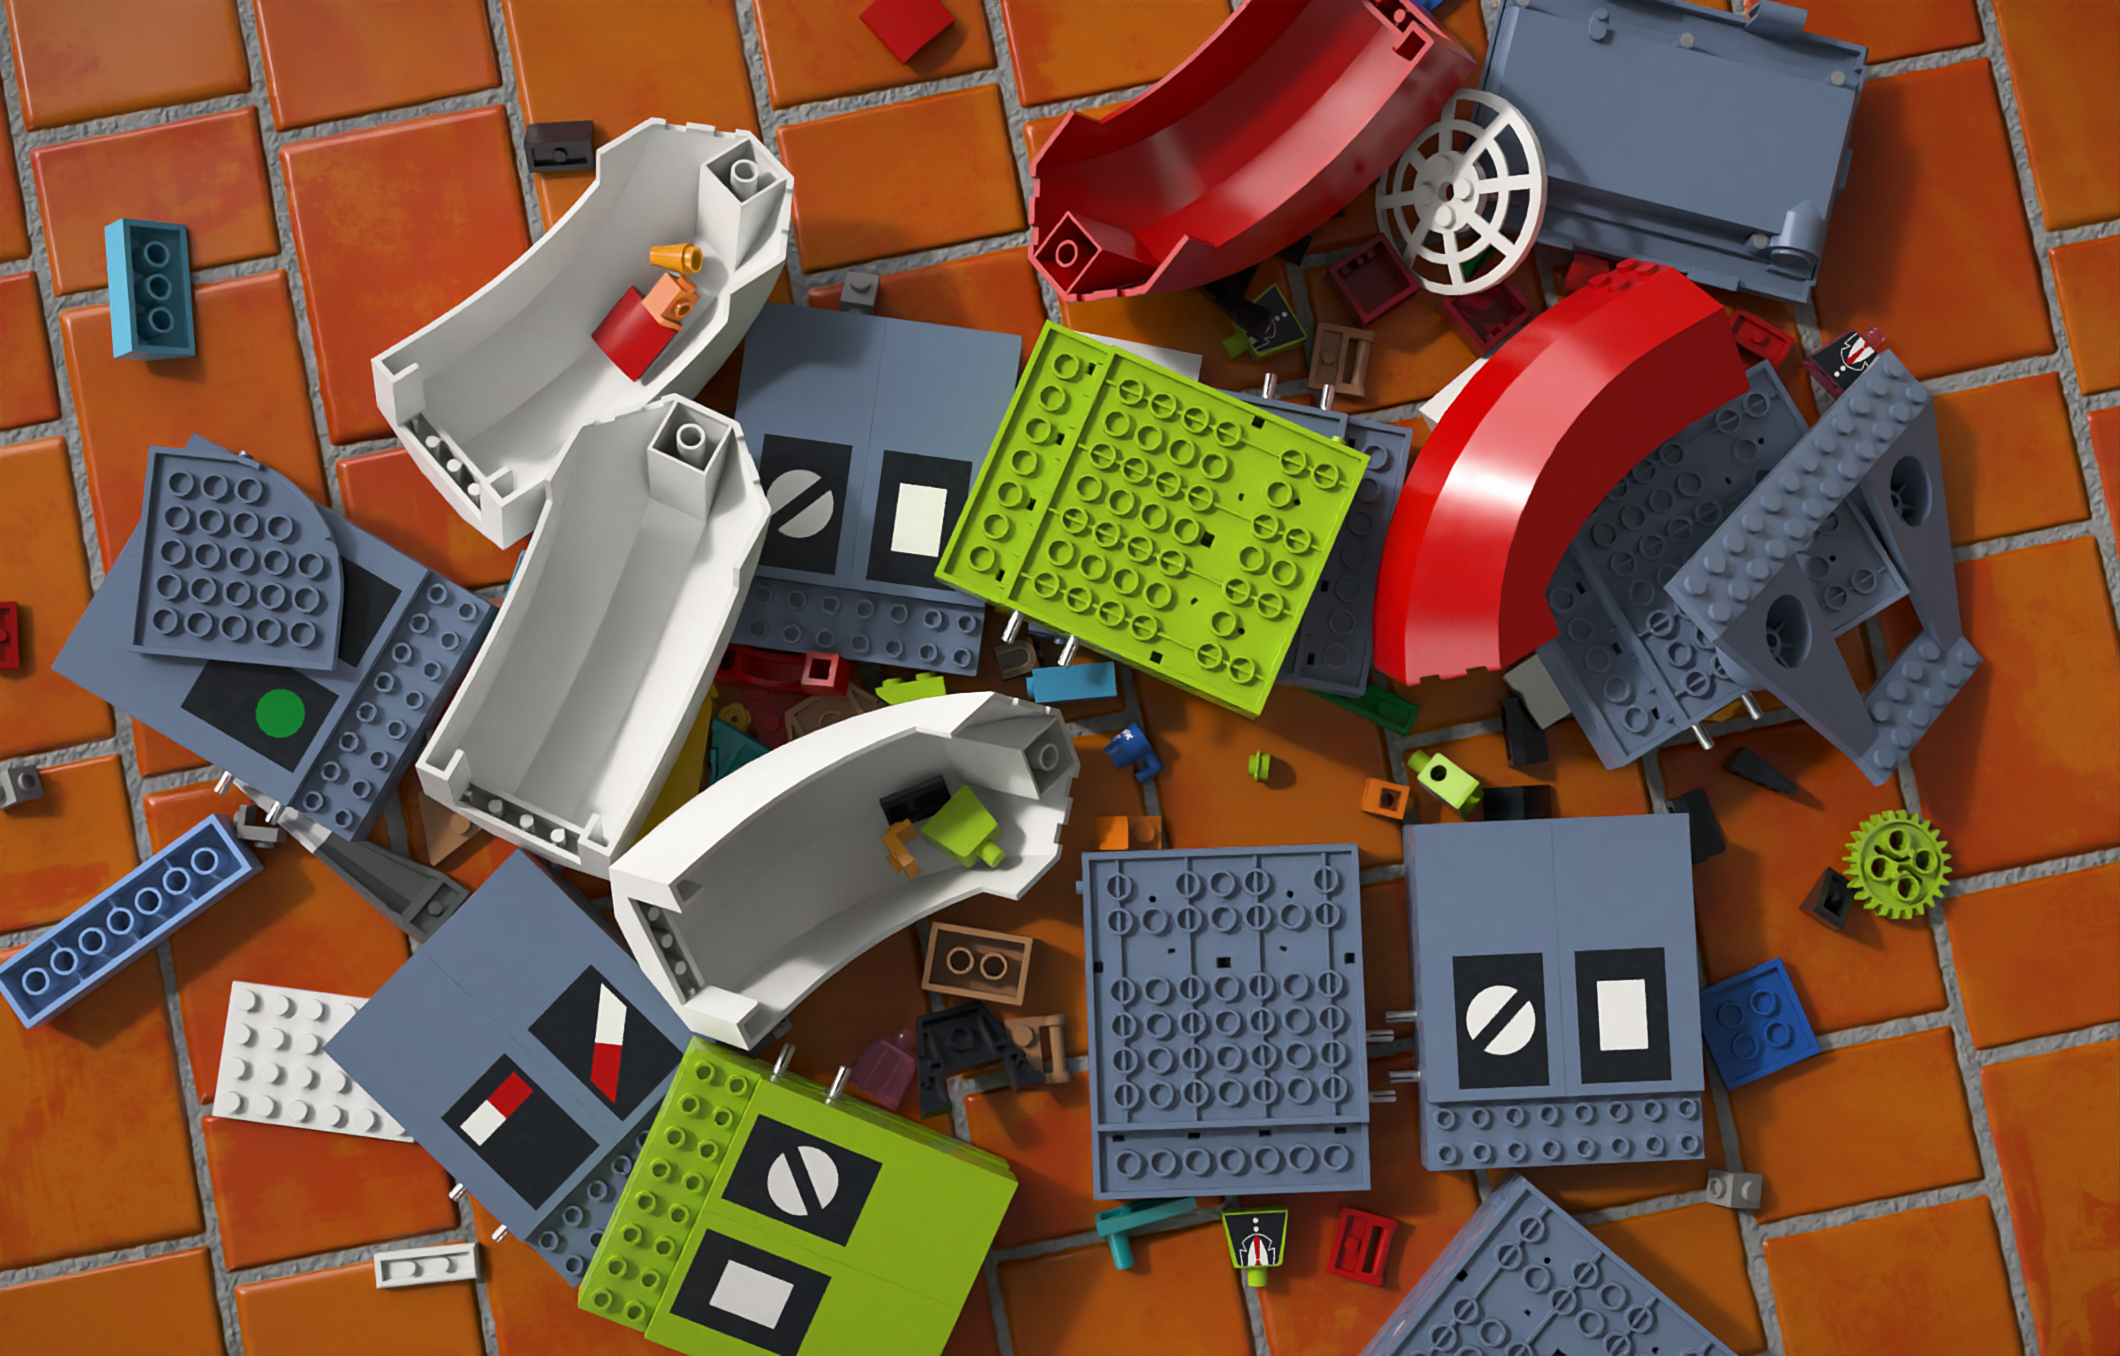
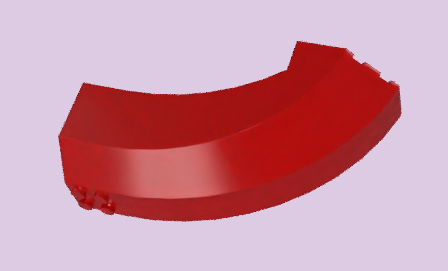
(1238, 146)
(1532, 458)

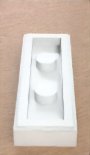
(427, 1265)

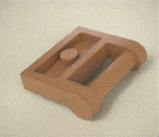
(1330, 356)
(1025, 1035)

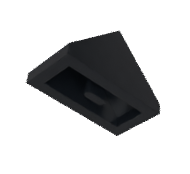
(1517, 803)
(1829, 900)

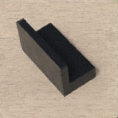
(560, 146)
(1521, 735)
(1704, 832)

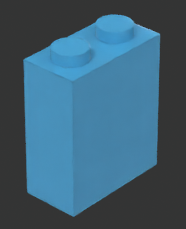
(1072, 684)

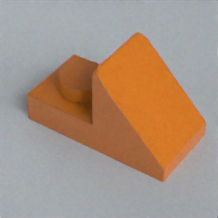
(1127, 833)

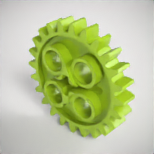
(1882, 890)

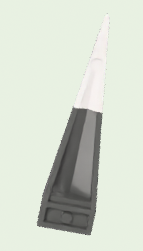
(395, 886)

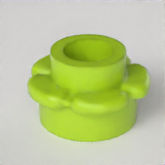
(1259, 765)

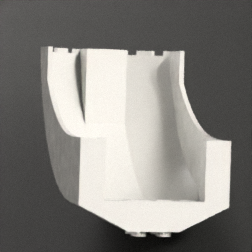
(514, 366)
(605, 635)
(784, 861)

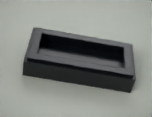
(916, 801)

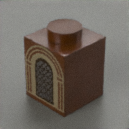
(1018, 658)

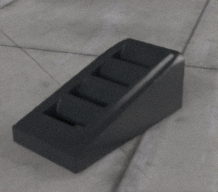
(1754, 769)

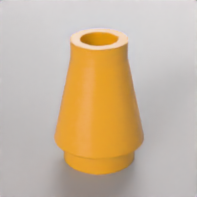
(680, 258)

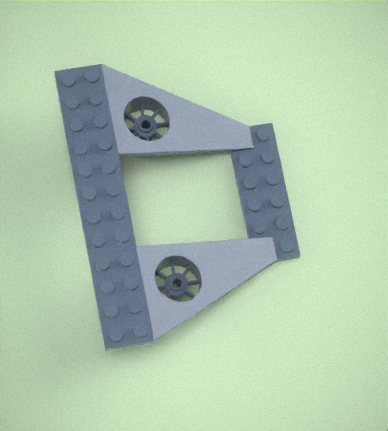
(1762, 613)

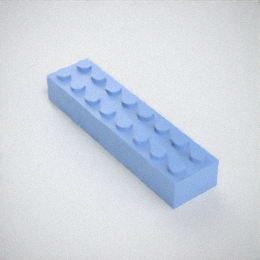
(126, 920)

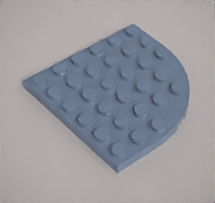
(233, 565)

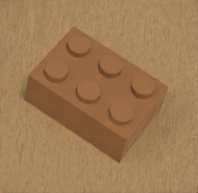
(977, 962)

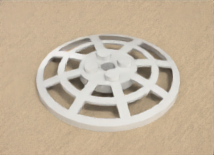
(1469, 196)

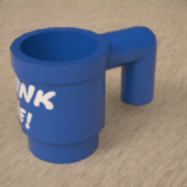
(1131, 746)

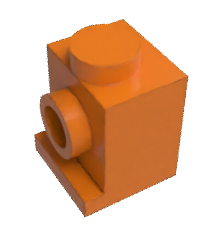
(671, 300)
(1372, 794)

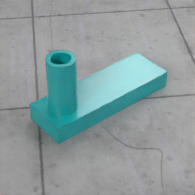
(1116, 1221)

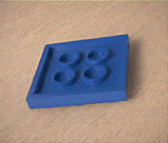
(1754, 1024)

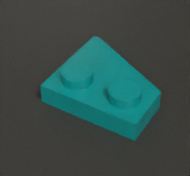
(732, 749)

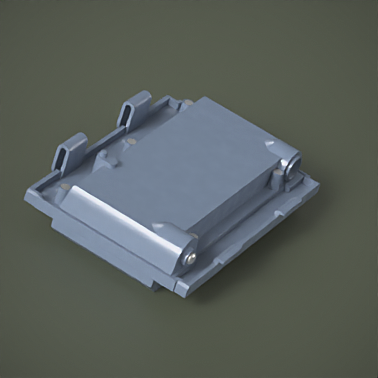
(1678, 134)

